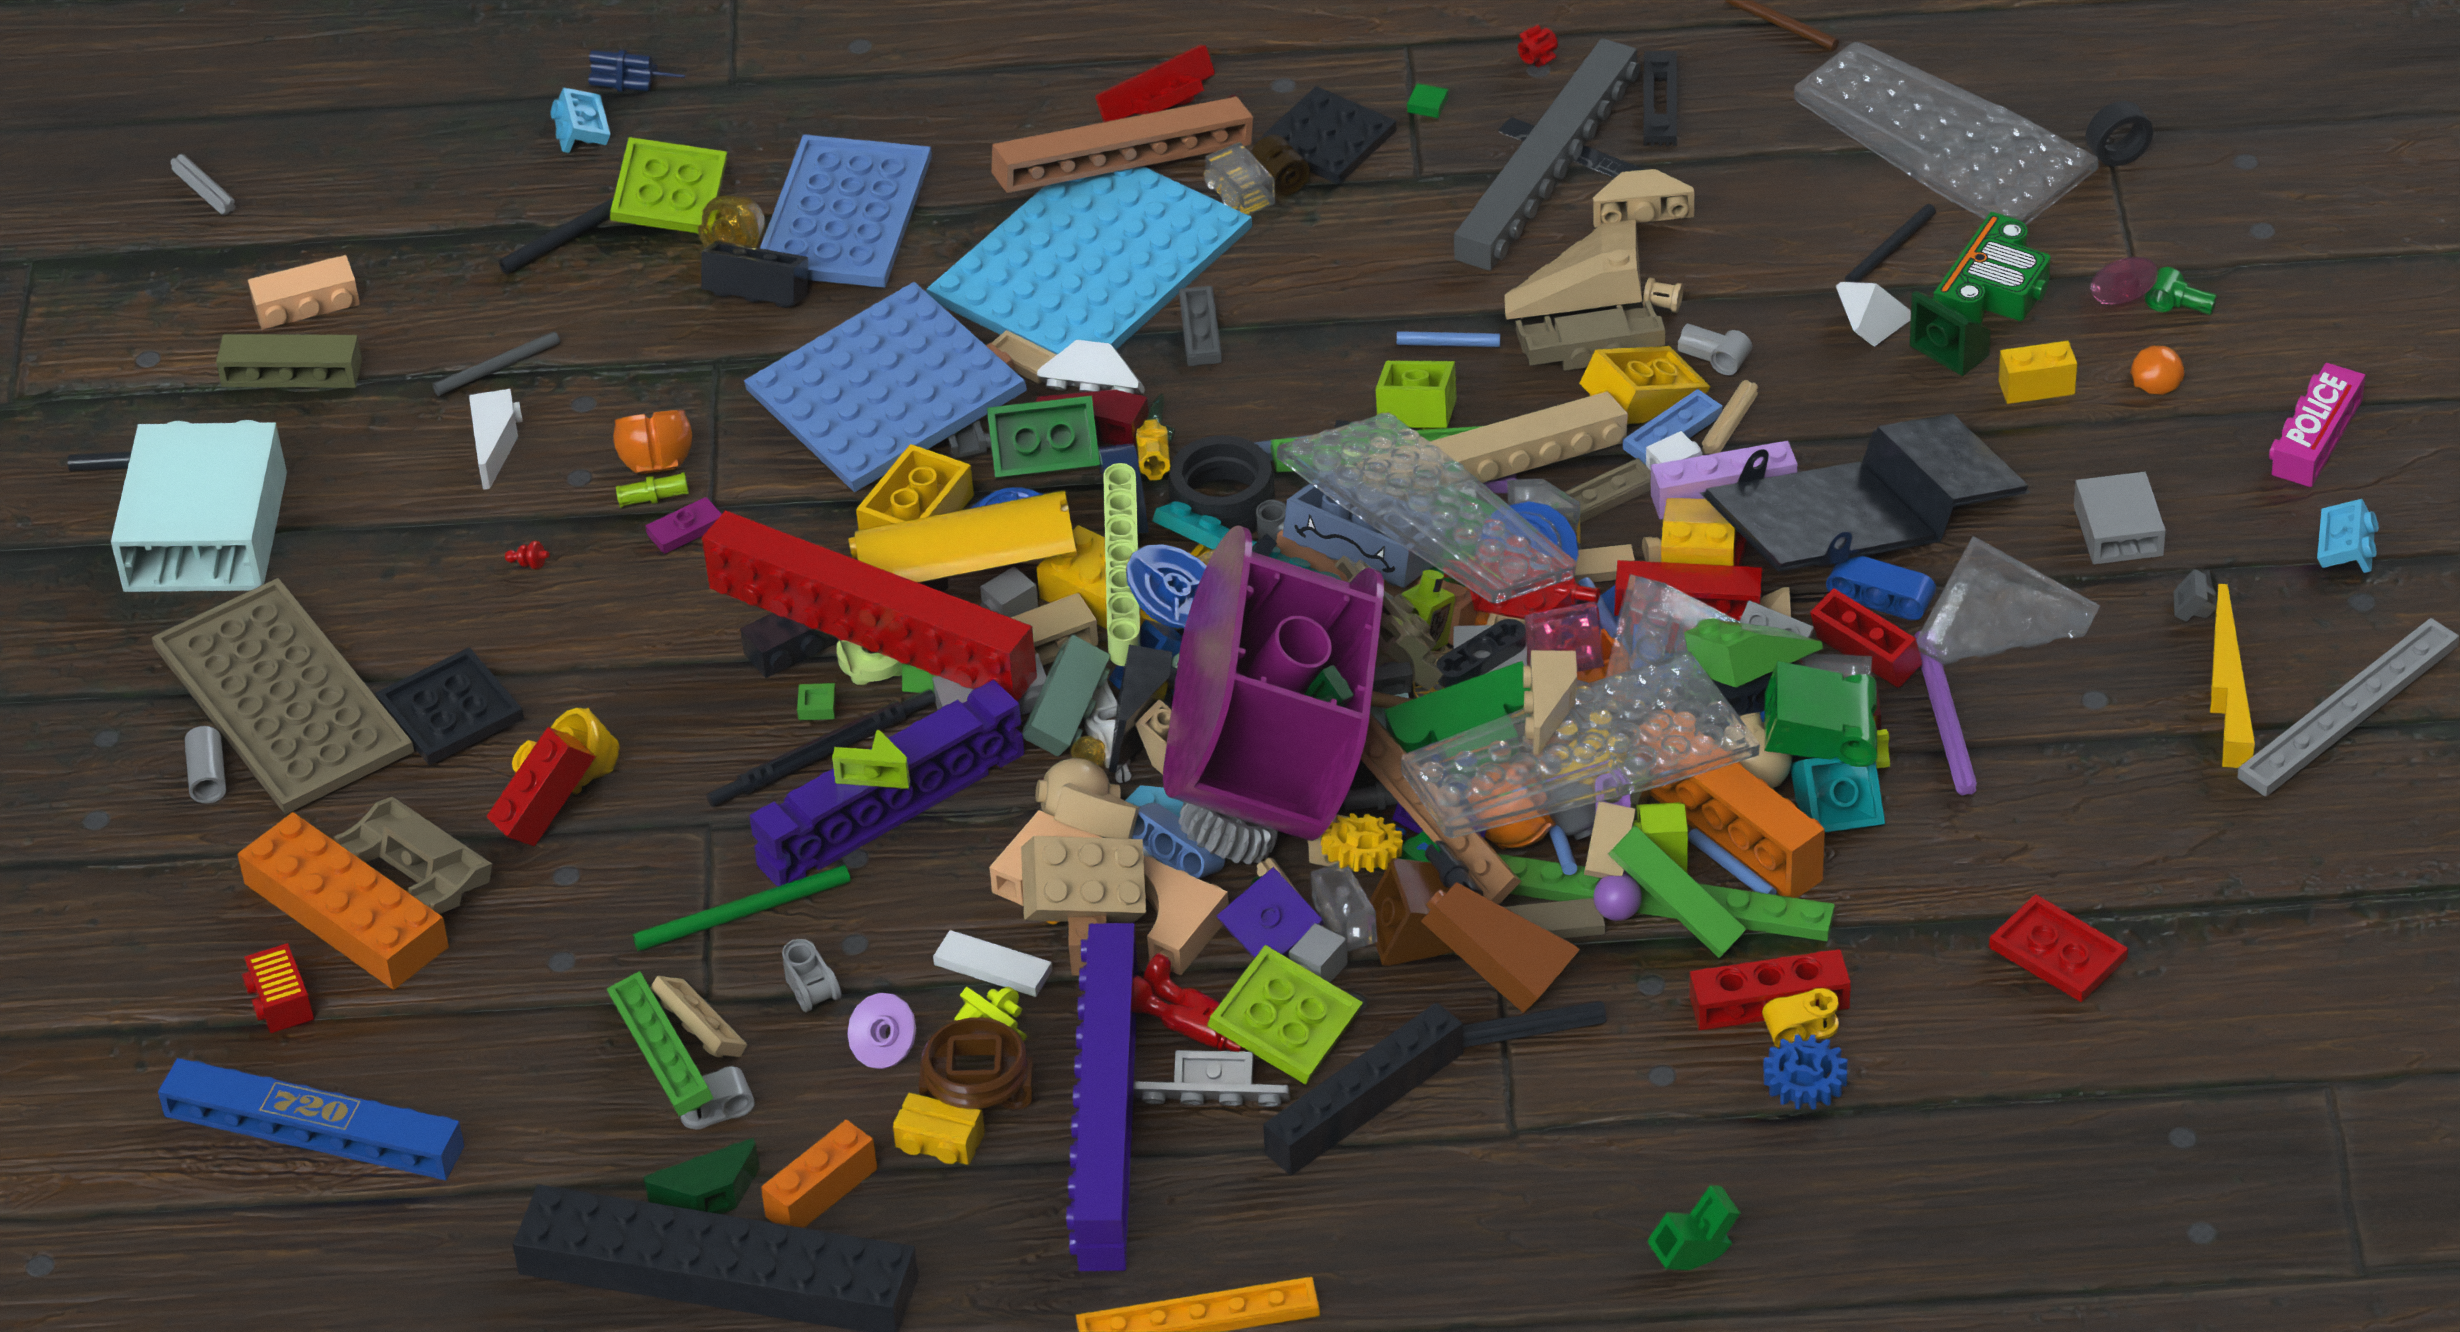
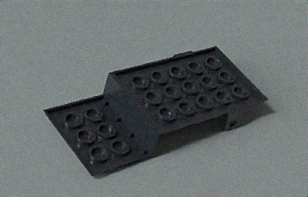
(1859, 509)

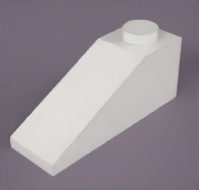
(494, 430)

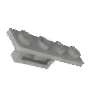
(1212, 1076)

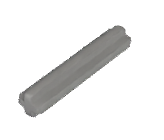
(203, 184)

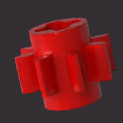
(1537, 46)

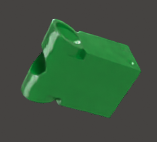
(1821, 714)

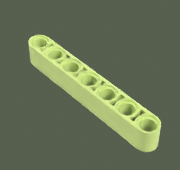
(1120, 544)

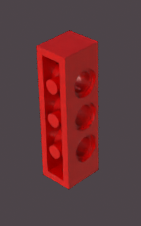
(1740, 991)

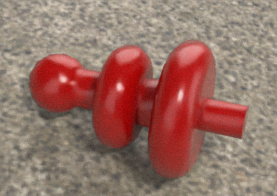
(531, 555)

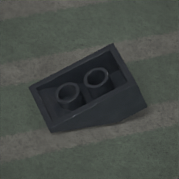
(1143, 683)

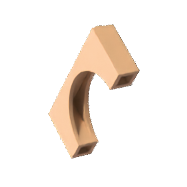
(1183, 903)

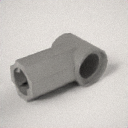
(1723, 351)

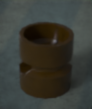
(1283, 164)

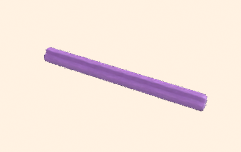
(1948, 725)

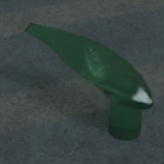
(1156, 413)

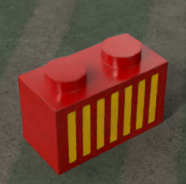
(277, 987)

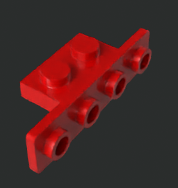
(1158, 87)

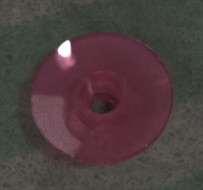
(2124, 280)

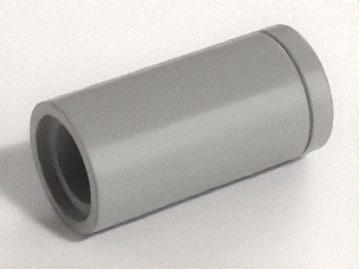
(205, 764)

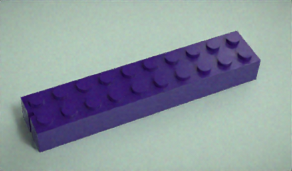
(1103, 1099)

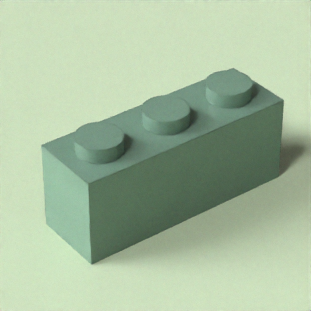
(1066, 696)

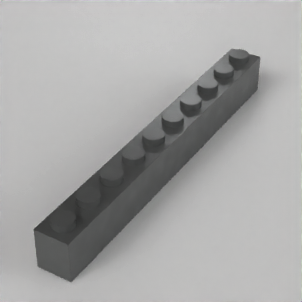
(1546, 154)

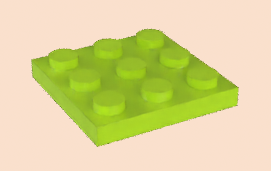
(666, 184)
(1285, 1014)

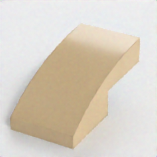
(1096, 814)

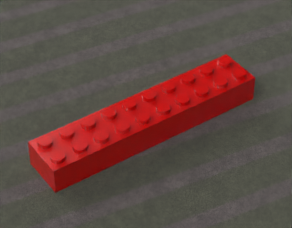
(868, 606)

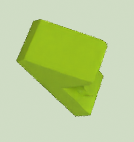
(876, 767)

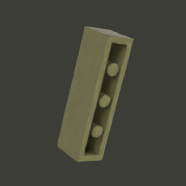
(289, 360)

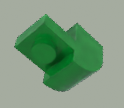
(1697, 1237)

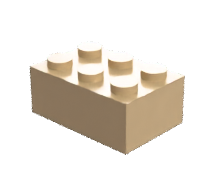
(1083, 878)

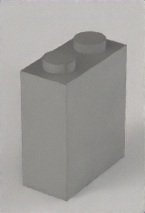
(2119, 518)

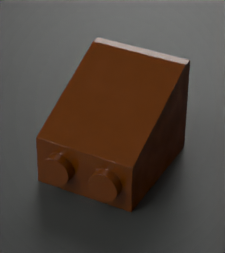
(1399, 911)

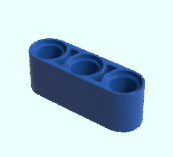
(1883, 586)

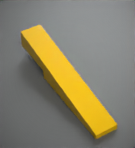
(2228, 686)

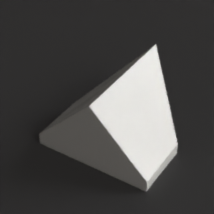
(1872, 310)

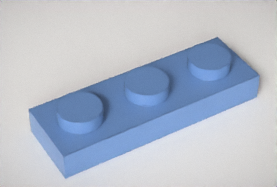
(1687, 415)

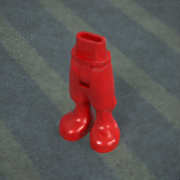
(1189, 1007)

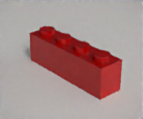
(1716, 585)

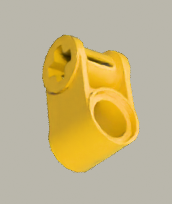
(1801, 1016)

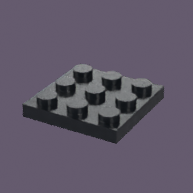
(1333, 133)
(450, 705)

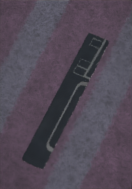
(1588, 157)

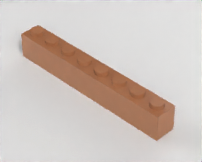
(1121, 144)

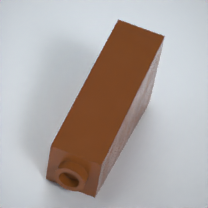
(1498, 944)

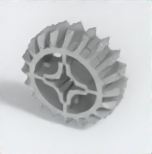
(1227, 835)

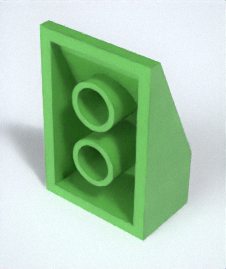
(1744, 651)

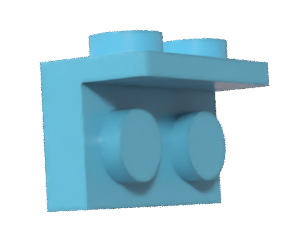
(579, 117)
(2347, 535)

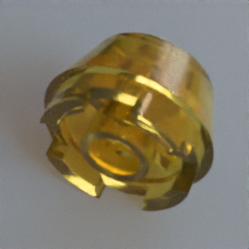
(732, 221)

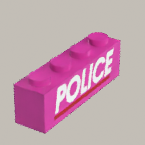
(2317, 424)

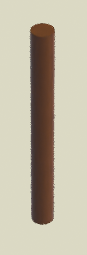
(1786, 23)

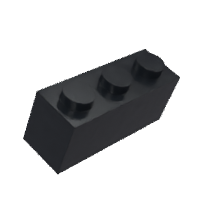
(754, 273)

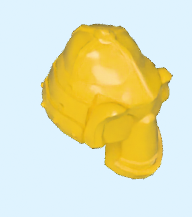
(591, 733)

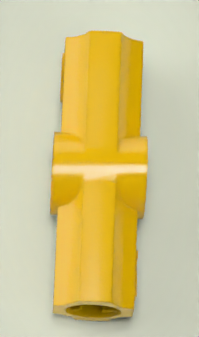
(1153, 449)

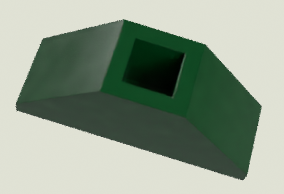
(708, 1181)

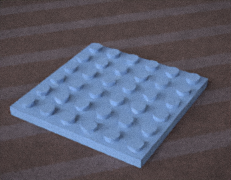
(884, 383)

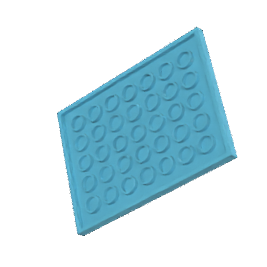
(1090, 258)

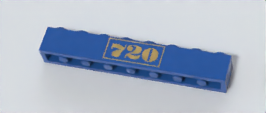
(311, 1118)

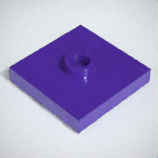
(1269, 915)

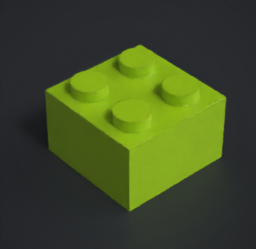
(1418, 392)

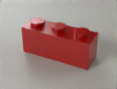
(1861, 632)
(541, 786)

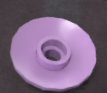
(868, 1030)

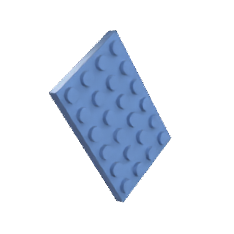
(847, 207)

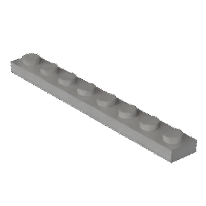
(2348, 707)

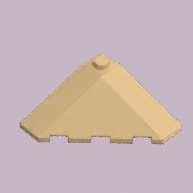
(1587, 275)

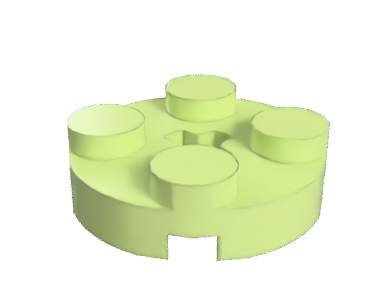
(865, 666)

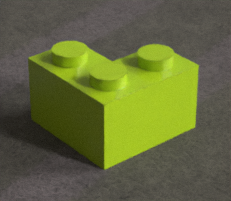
(1666, 828)

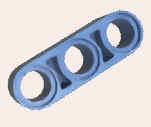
(1158, 830)

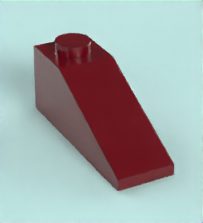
(1115, 414)

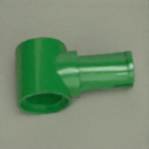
(2173, 291)

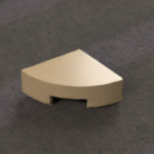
(1651, 549)

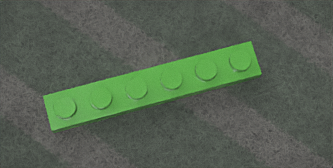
(660, 1044)

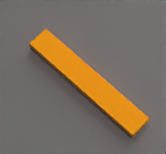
(1211, 1311)

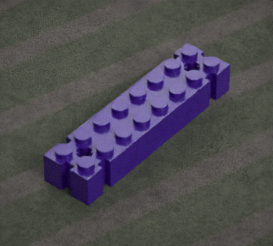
(943, 757)

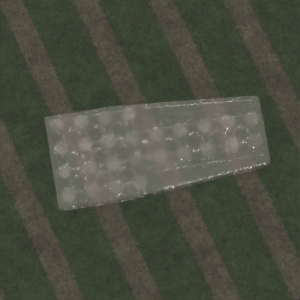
(1945, 134)
(1429, 506)
(1614, 742)

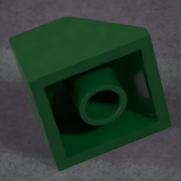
(1947, 334)

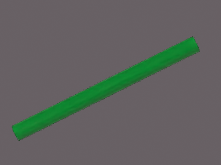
(741, 908)

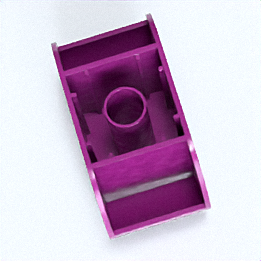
(1239, 715)

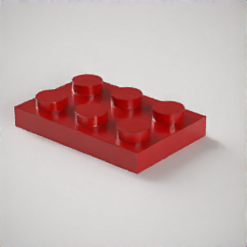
(2058, 948)

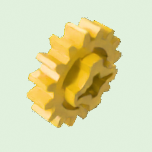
(1361, 842)

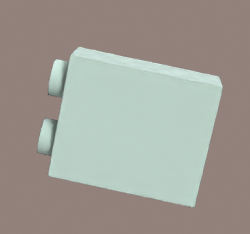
(199, 507)

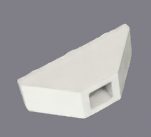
(1090, 367)

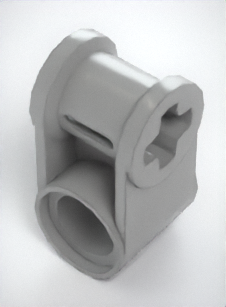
(808, 974)
(730, 1100)

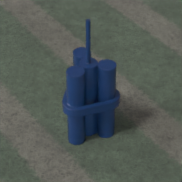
(623, 70)

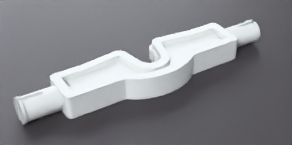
(1103, 729)

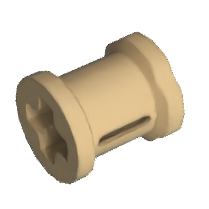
(1672, 302)

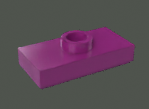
(683, 525)

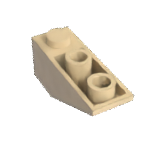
(1551, 693)

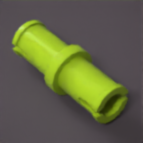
(652, 490)

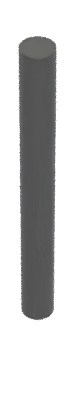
(496, 363)

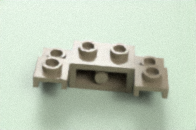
(1581, 334)
(1401, 632)
(420, 851)

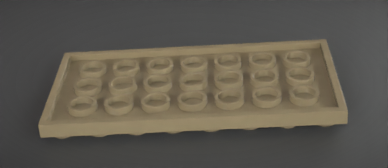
(282, 695)

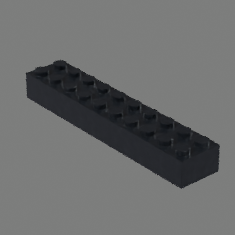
(716, 1260)

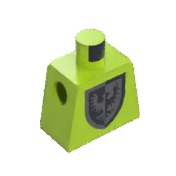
(1433, 605)

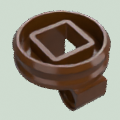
(1006, 1084)

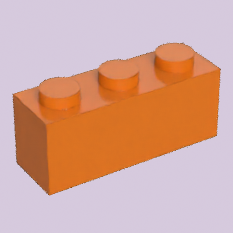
(819, 1176)

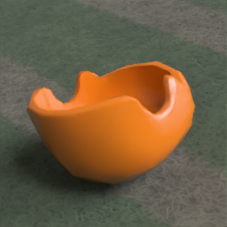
(2157, 370)

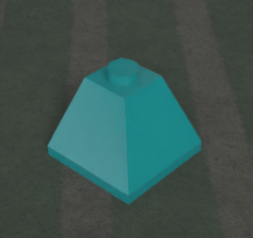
(1838, 793)

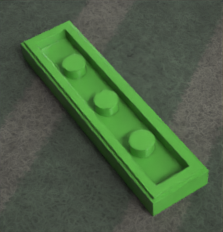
(1677, 891)

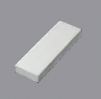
(992, 963)

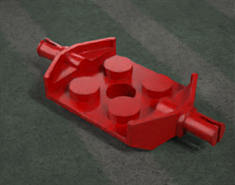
(1545, 599)

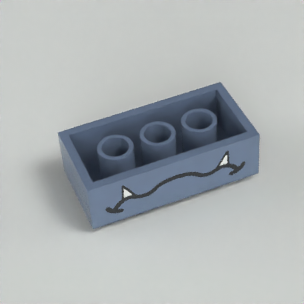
(1327, 527)

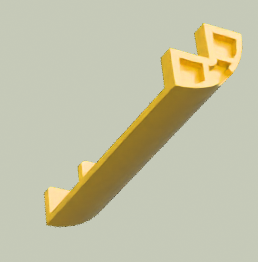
(970, 539)

